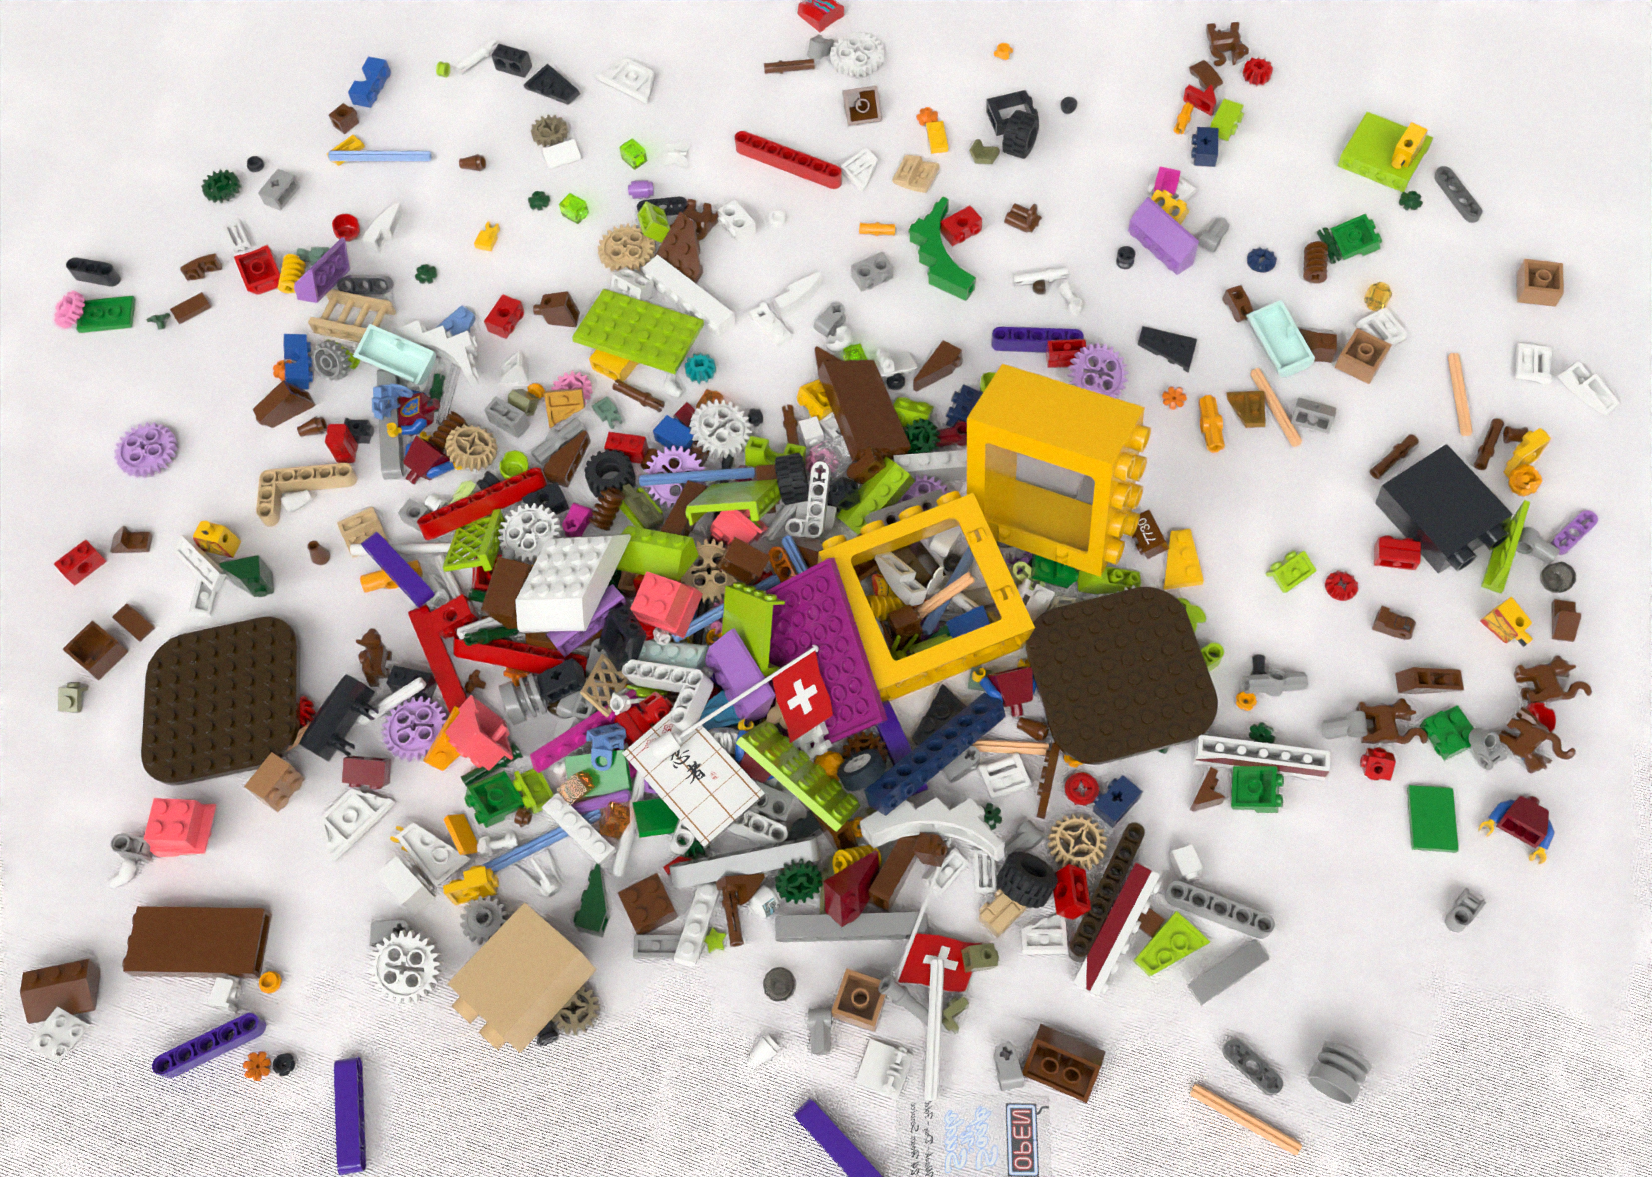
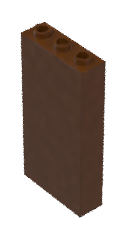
(863, 408)
(197, 942)

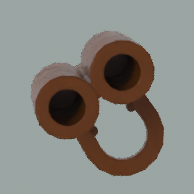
(1023, 218)

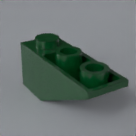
(594, 911)

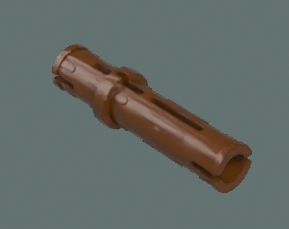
(789, 66)
(645, 398)
(790, 424)
(1487, 450)
(1399, 451)
(732, 914)

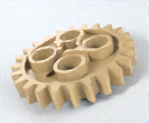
(626, 248)
(710, 589)

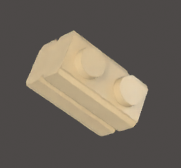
(1000, 913)

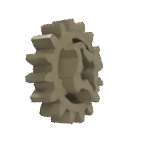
(549, 131)
(576, 1019)

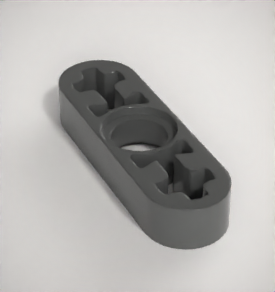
(1262, 1084)

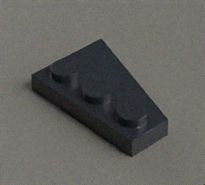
(552, 85)
(1172, 346)
(941, 710)

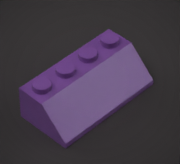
(1163, 236)
(323, 274)
(570, 640)
(736, 674)

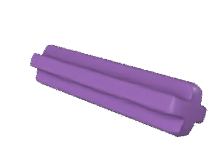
(602, 801)

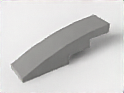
(1228, 972)

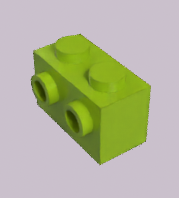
(1227, 118)

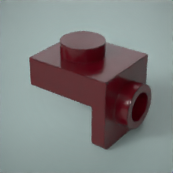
(685, 414)

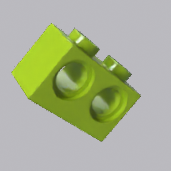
(653, 222)

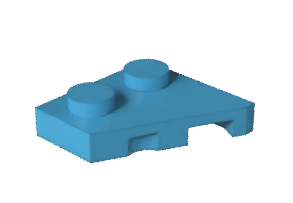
(724, 719)

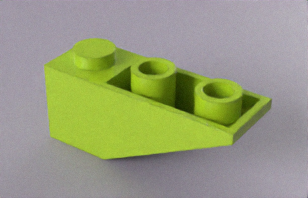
(1111, 581)

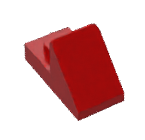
(1201, 100)

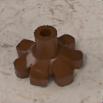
(474, 681)

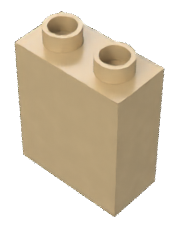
(519, 979)

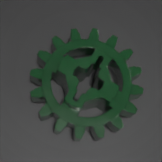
(220, 186)
(922, 436)
(796, 882)

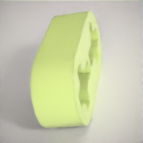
(1026, 573)

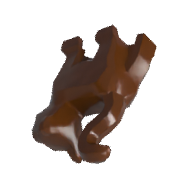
(1224, 42)
(703, 220)
(374, 657)
(1546, 683)
(1384, 723)
(1531, 736)

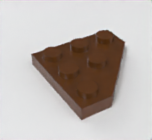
(682, 248)

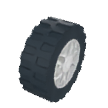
(861, 770)

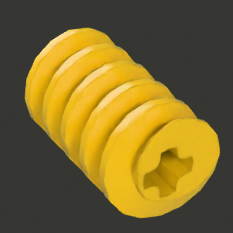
(291, 272)
(883, 605)
(846, 857)

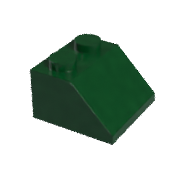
(250, 575)

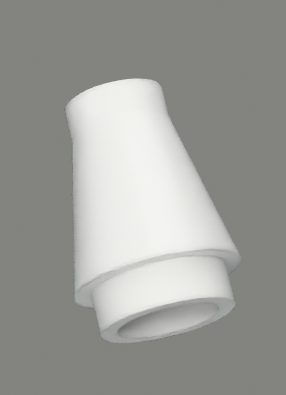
(295, 500)
(764, 1050)

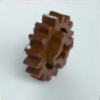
(864, 742)

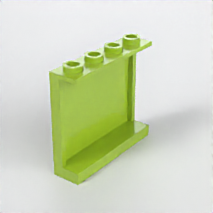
(1372, 149)
(751, 495)
(751, 616)

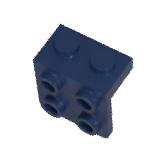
(962, 405)

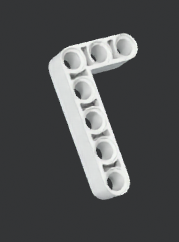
(689, 682)
(744, 829)

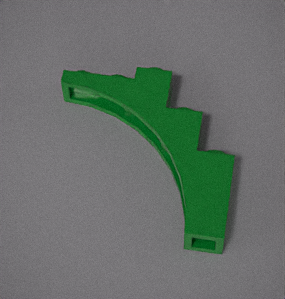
(943, 270)

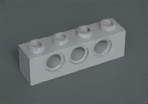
(892, 512)

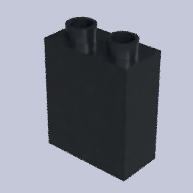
(1445, 510)

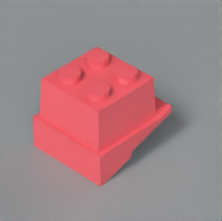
(736, 524)
(666, 604)
(479, 734)
(179, 827)

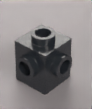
(844, 493)

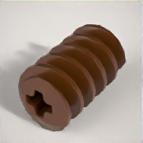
(1315, 262)
(439, 436)
(607, 509)

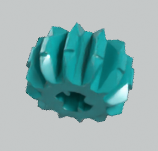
(700, 368)

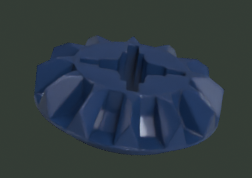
(1265, 265)

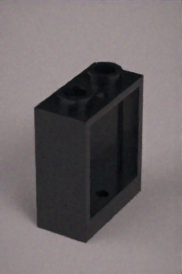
(998, 103)
(616, 648)

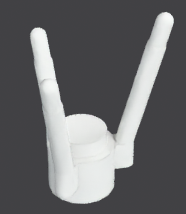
(621, 703)
(549, 884)

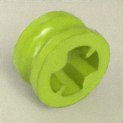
(443, 69)

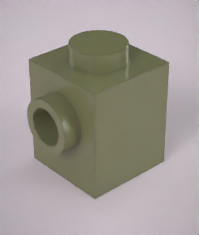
(523, 401)
(980, 957)

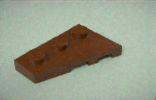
(1048, 773)

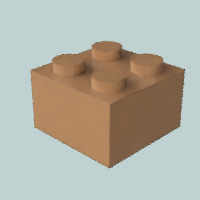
(1540, 282)
(1363, 356)
(274, 782)
(859, 1000)

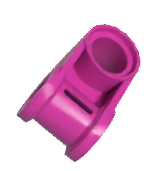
(576, 520)

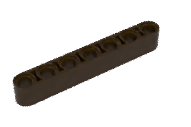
(1109, 881)

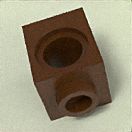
(344, 118)

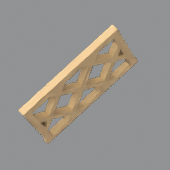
(596, 699)

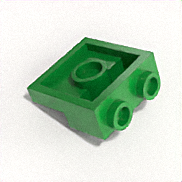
(1356, 237)
(1053, 572)
(1448, 732)
(1257, 788)
(493, 799)

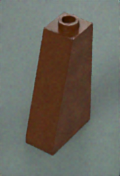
(677, 521)
(840, 840)
(893, 874)

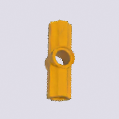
(1211, 423)
(380, 579)

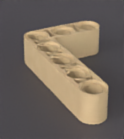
(296, 479)

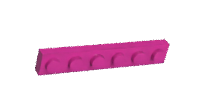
(572, 738)

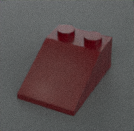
(848, 890)

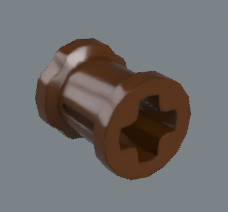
(1514, 434)

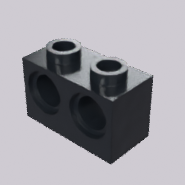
(511, 60)

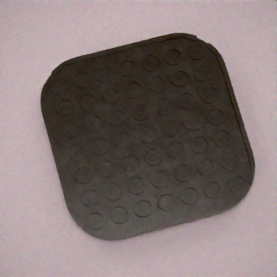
(1121, 675)
(221, 701)

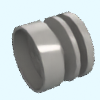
(521, 699)
(1339, 1072)

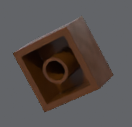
(647, 904)

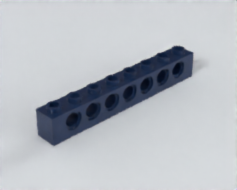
(934, 753)

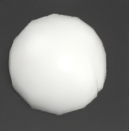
(841, 340)

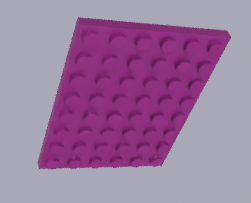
(821, 615)

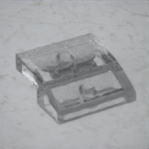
(834, 454)

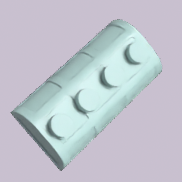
(1281, 339)
(395, 355)
(675, 654)

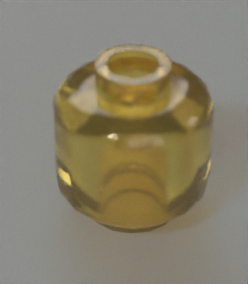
(1378, 296)

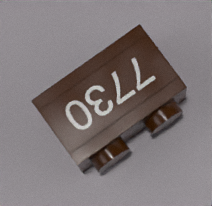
(1149, 536)

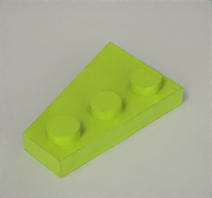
(1171, 943)

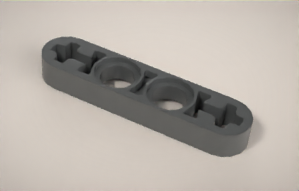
(1467, 209)

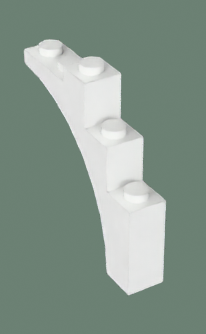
(457, 349)
(936, 818)

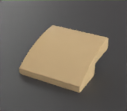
(915, 173)
(360, 527)

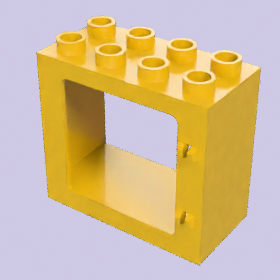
(1070, 430)
(955, 655)

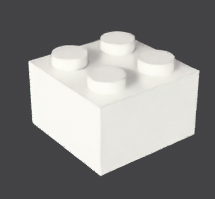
(406, 884)

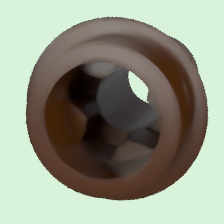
(474, 162)
(312, 427)
(318, 553)
(1036, 729)

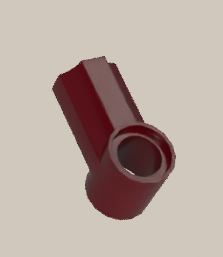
(953, 435)

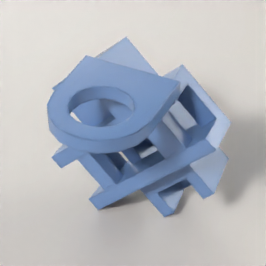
(382, 394)
(604, 741)

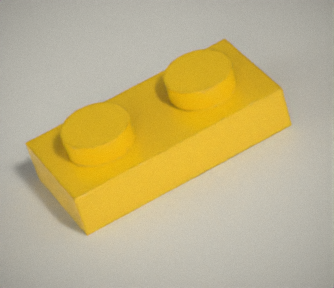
(937, 137)

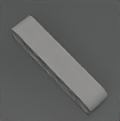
(1230, 908)

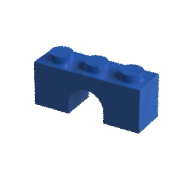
(366, 92)
(297, 349)

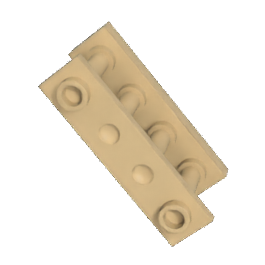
(344, 331)

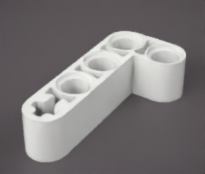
(813, 500)
(946, 541)

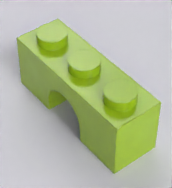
(759, 452)

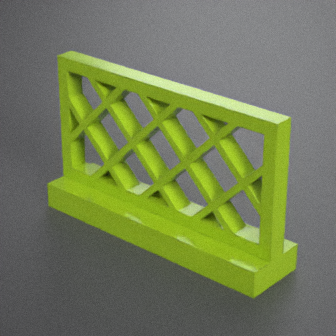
(486, 552)
(1502, 556)

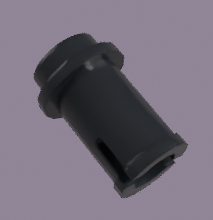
(1258, 664)

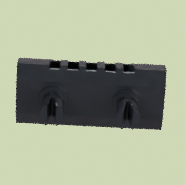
(337, 717)

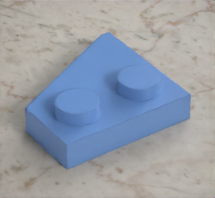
(459, 321)

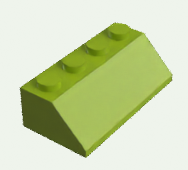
(877, 493)
(657, 553)

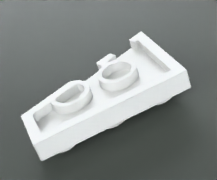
(431, 854)

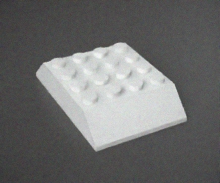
(568, 582)

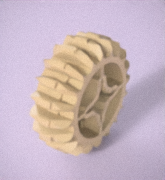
(481, 453)
(1084, 846)

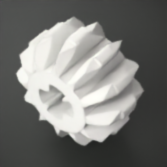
(725, 737)

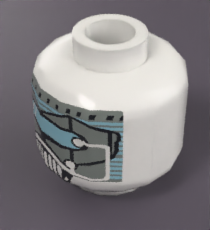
(764, 902)

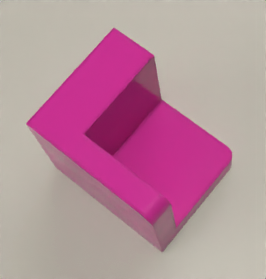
(1167, 180)

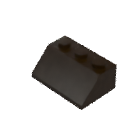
(920, 560)

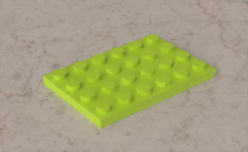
(638, 331)
(799, 774)

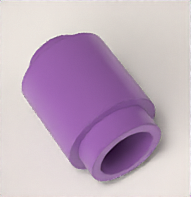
(641, 189)

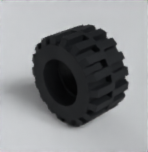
(1020, 134)
(609, 462)
(792, 478)
(1027, 879)

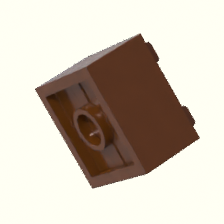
(743, 561)
(95, 650)

